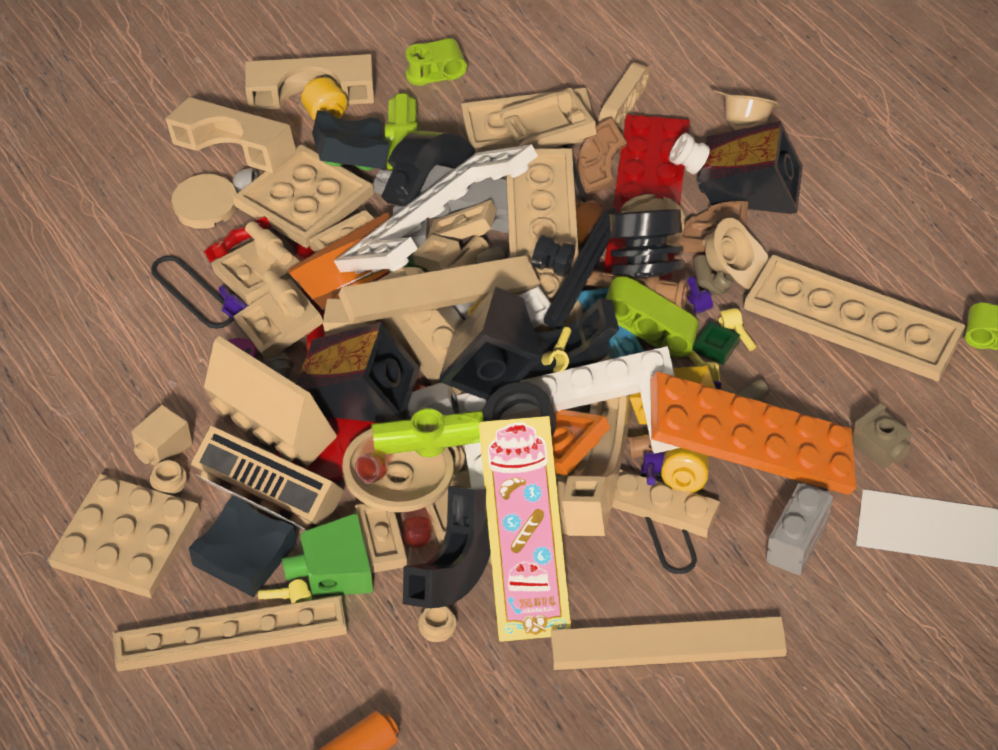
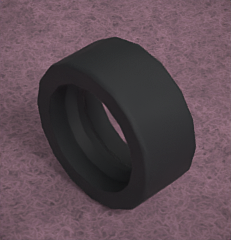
(515, 394)

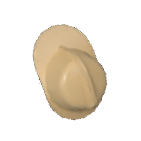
(747, 110)
(735, 252)

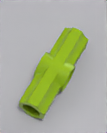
(400, 121)
(427, 433)

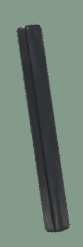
(579, 273)

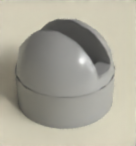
(244, 178)

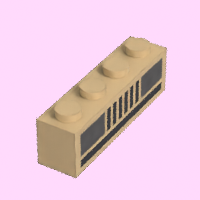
(267, 478)

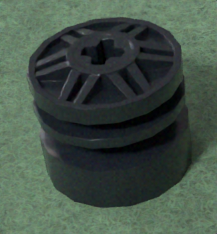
(646, 242)

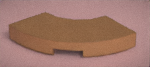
(597, 156)
(705, 224)

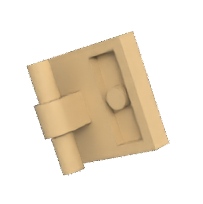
(245, 267)
(278, 317)

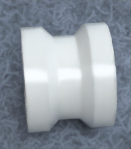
(689, 153)

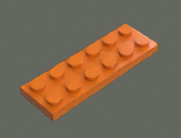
(752, 433)

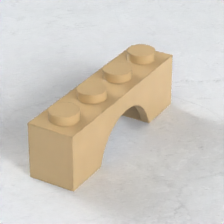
(273, 81)
(203, 124)

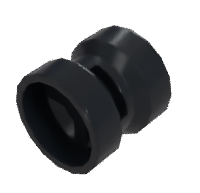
(553, 255)

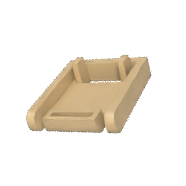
(543, 122)

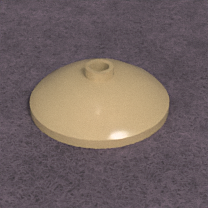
(409, 482)

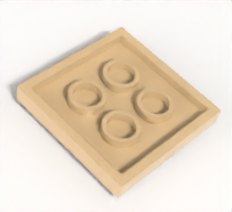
(304, 196)
(124, 535)

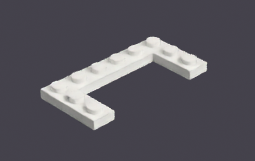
(384, 245)
(578, 388)

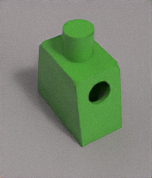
(332, 559)

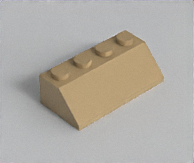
(424, 333)
(266, 404)

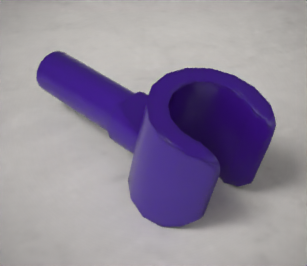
(700, 299)
(232, 304)
(652, 465)

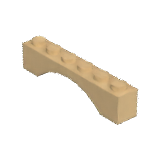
(593, 485)

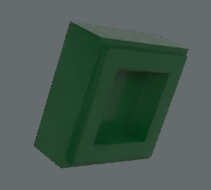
(716, 343)

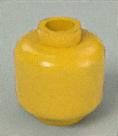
(324, 95)
(685, 469)

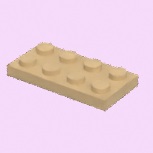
(488, 132)

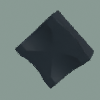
(350, 141)
(243, 547)

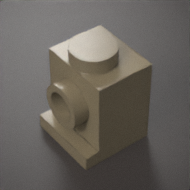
(881, 437)

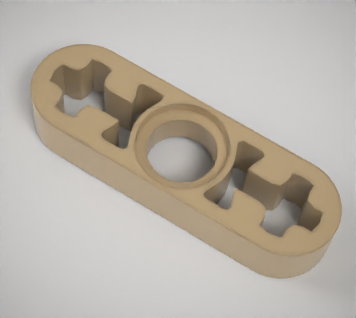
(625, 94)

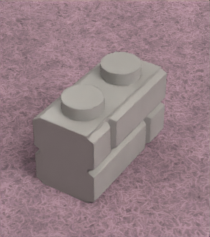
(799, 528)

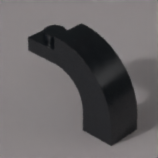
(416, 157)
(586, 342)
(461, 557)

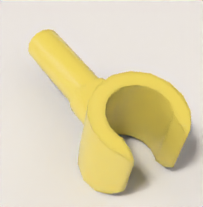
(731, 320)
(558, 352)
(712, 366)
(296, 591)

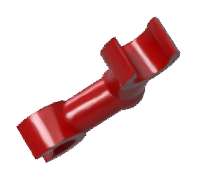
(233, 238)

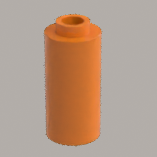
(370, 733)

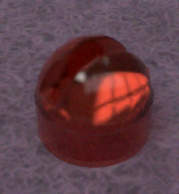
(368, 464)
(417, 531)

